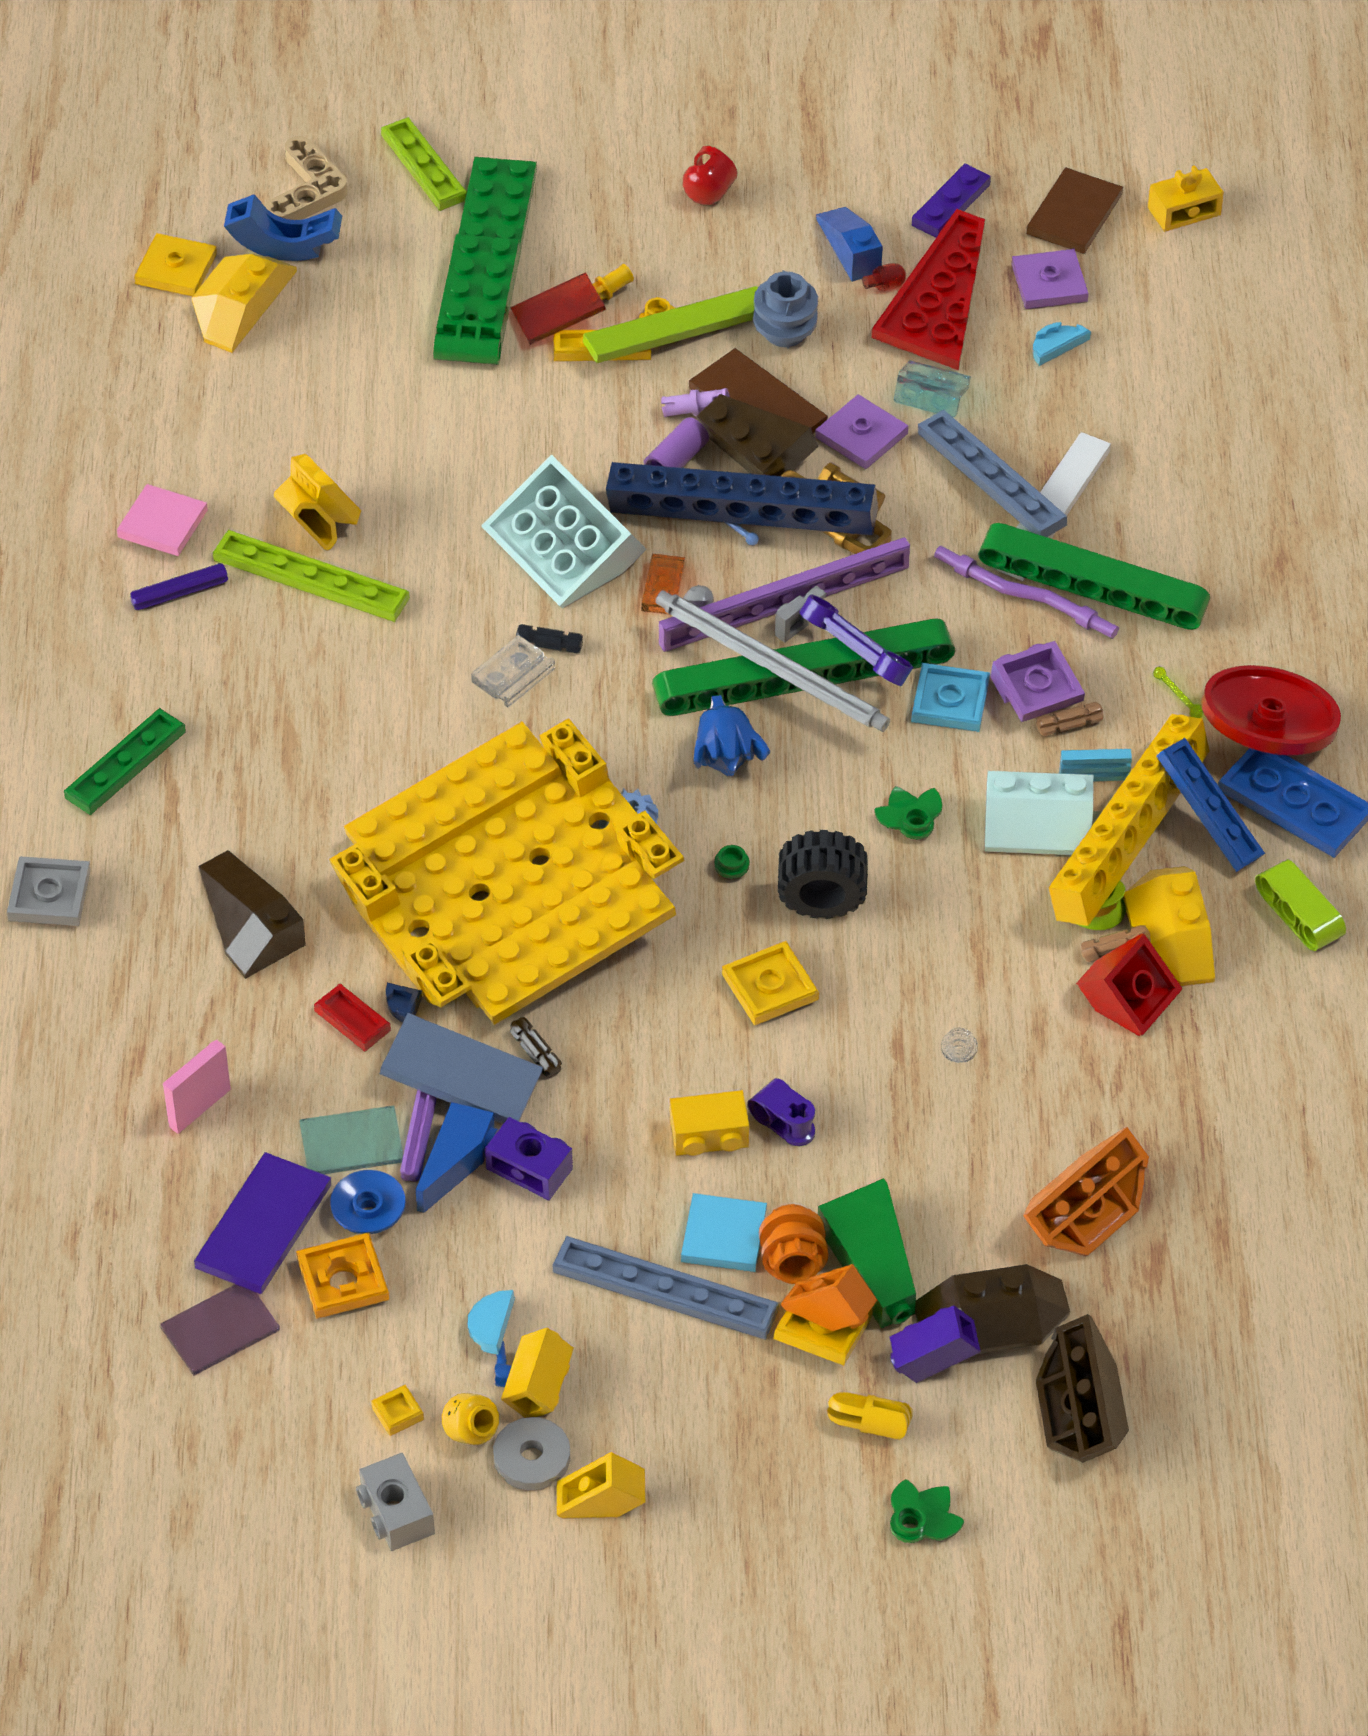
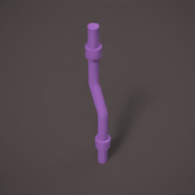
(1084, 615)

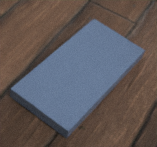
(460, 1069)

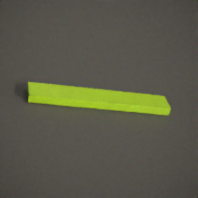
(671, 325)
(311, 575)

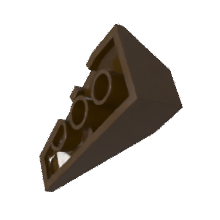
(250, 914)

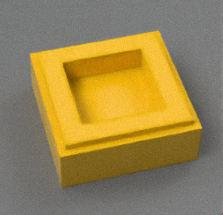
(397, 1410)

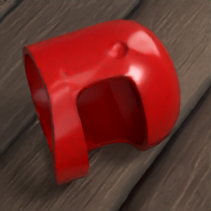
(711, 180)

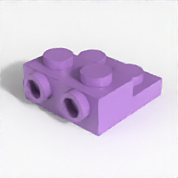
(1036, 681)

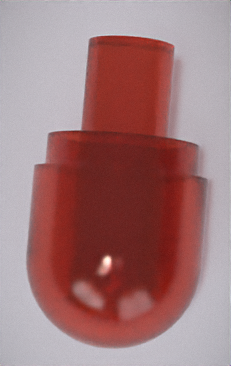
(885, 277)

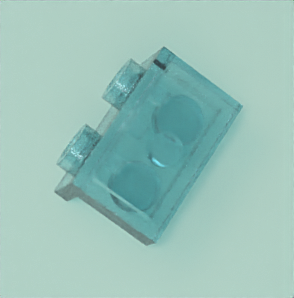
(930, 388)

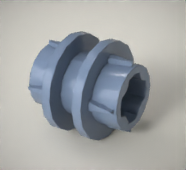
(785, 309)

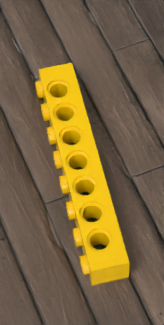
(1123, 826)

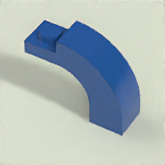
(279, 237)

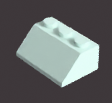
(1037, 812)

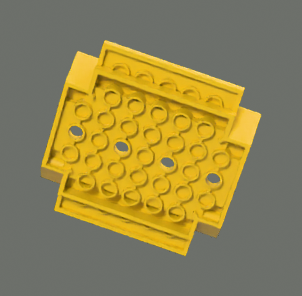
(479, 831)

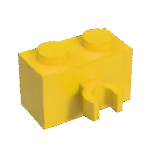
(1185, 199)

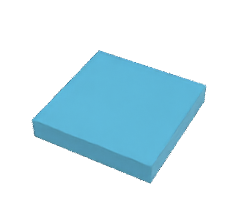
(950, 697)
(723, 1232)

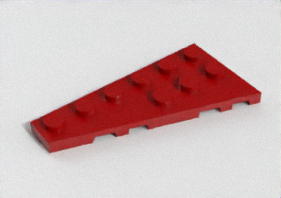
(935, 300)

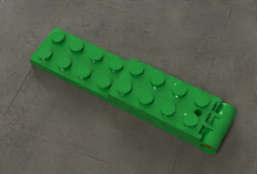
(485, 261)

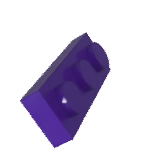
(955, 194)

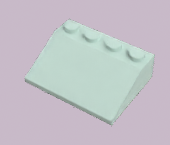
(562, 534)

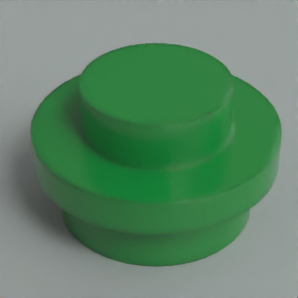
(731, 862)

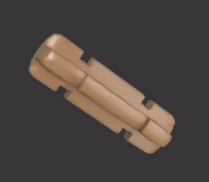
(1069, 718)
(1093, 950)

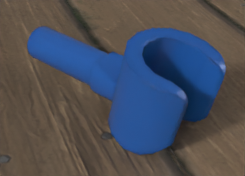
(501, 1368)

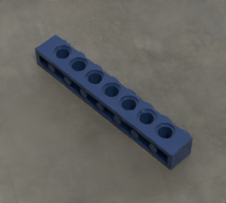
(742, 498)

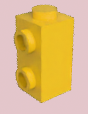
(537, 1373)

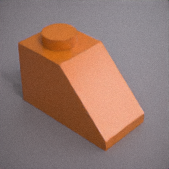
(832, 1299)

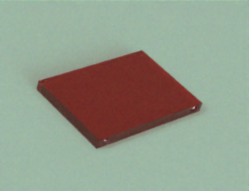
(558, 308)

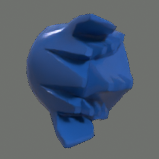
(726, 739)

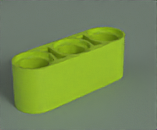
(1300, 905)

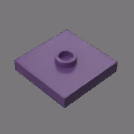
(1049, 279)
(861, 431)

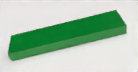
(124, 761)

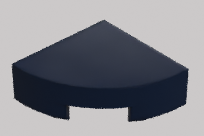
(402, 1000)

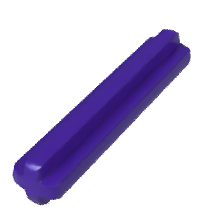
(179, 586)

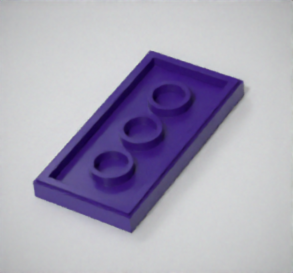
(262, 1223)

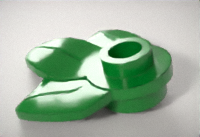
(911, 814)
(925, 1510)

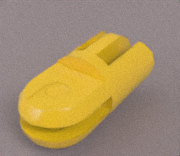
(870, 1414)

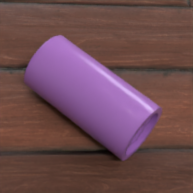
(679, 445)

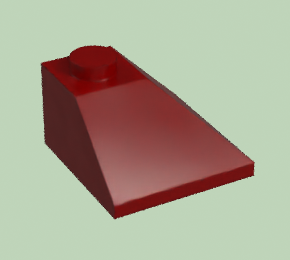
(1130, 985)

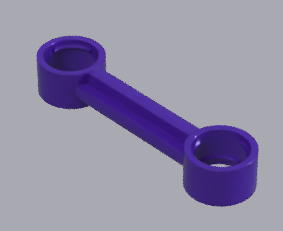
(885, 663)

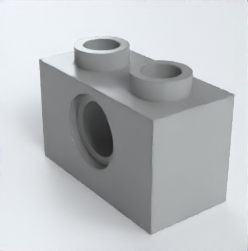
(395, 1481)

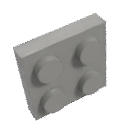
(49, 891)

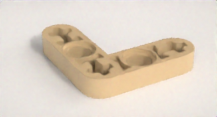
(325, 186)

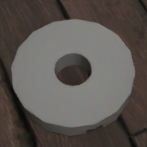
(527, 1434)

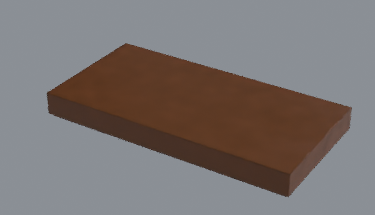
(757, 387)

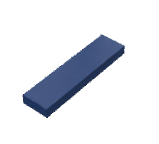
(1210, 804)

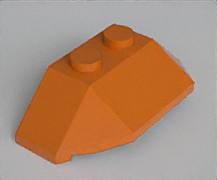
(1091, 1196)

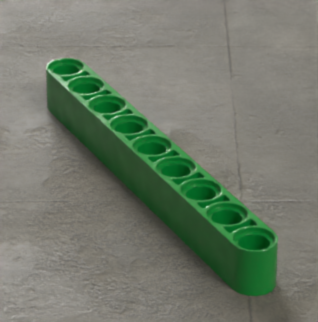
(742, 680)

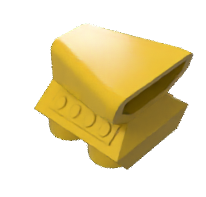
(316, 501)

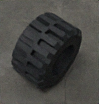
(822, 874)

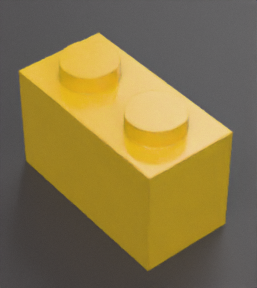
(709, 1123)

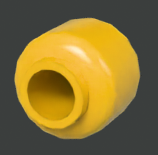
(470, 1418)

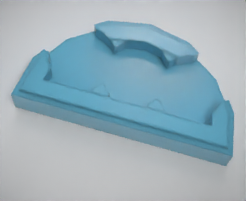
(1057, 339)
(490, 1319)

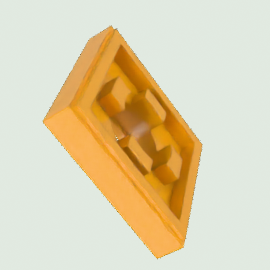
(351, 1255)

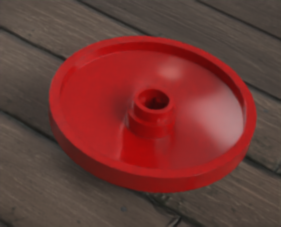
(1271, 710)

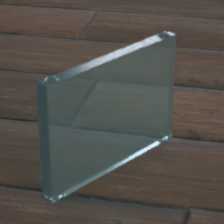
(351, 1140)

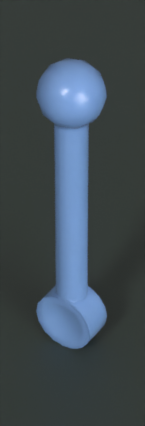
(751, 538)

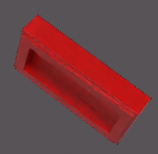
(352, 1017)

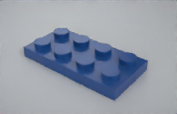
(1296, 799)

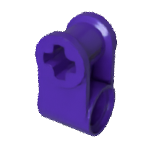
(784, 1112)

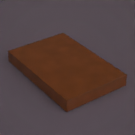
(1074, 210)

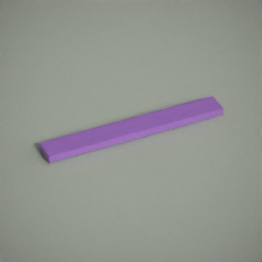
(770, 597)

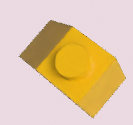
(602, 1489)

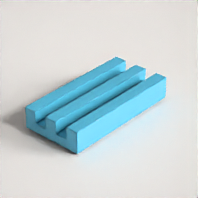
(1101, 763)

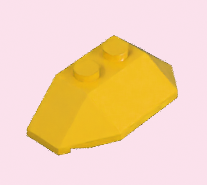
(238, 297)
(1177, 920)

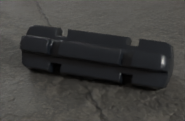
(551, 638)

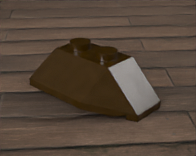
(1007, 1304)
(1081, 1393)

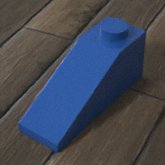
(852, 241)
(455, 1152)

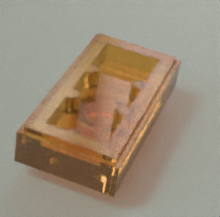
(663, 574)

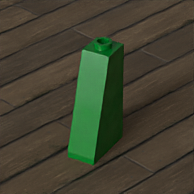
(866, 1233)

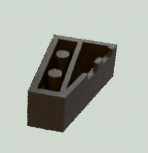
(756, 437)

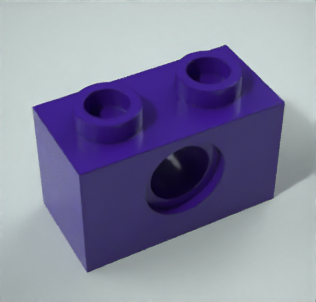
(510, 1152)

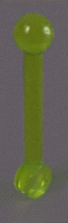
(1195, 709)

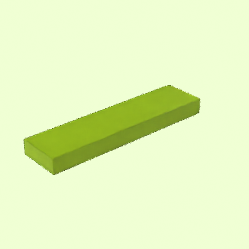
(424, 163)

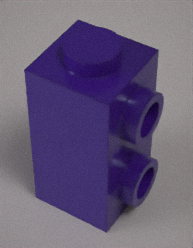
(934, 1344)

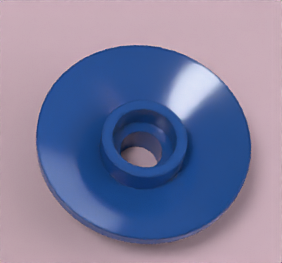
(366, 1190)

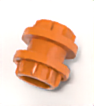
(793, 1243)

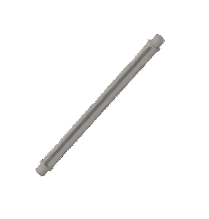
(773, 661)

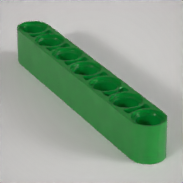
(1094, 576)

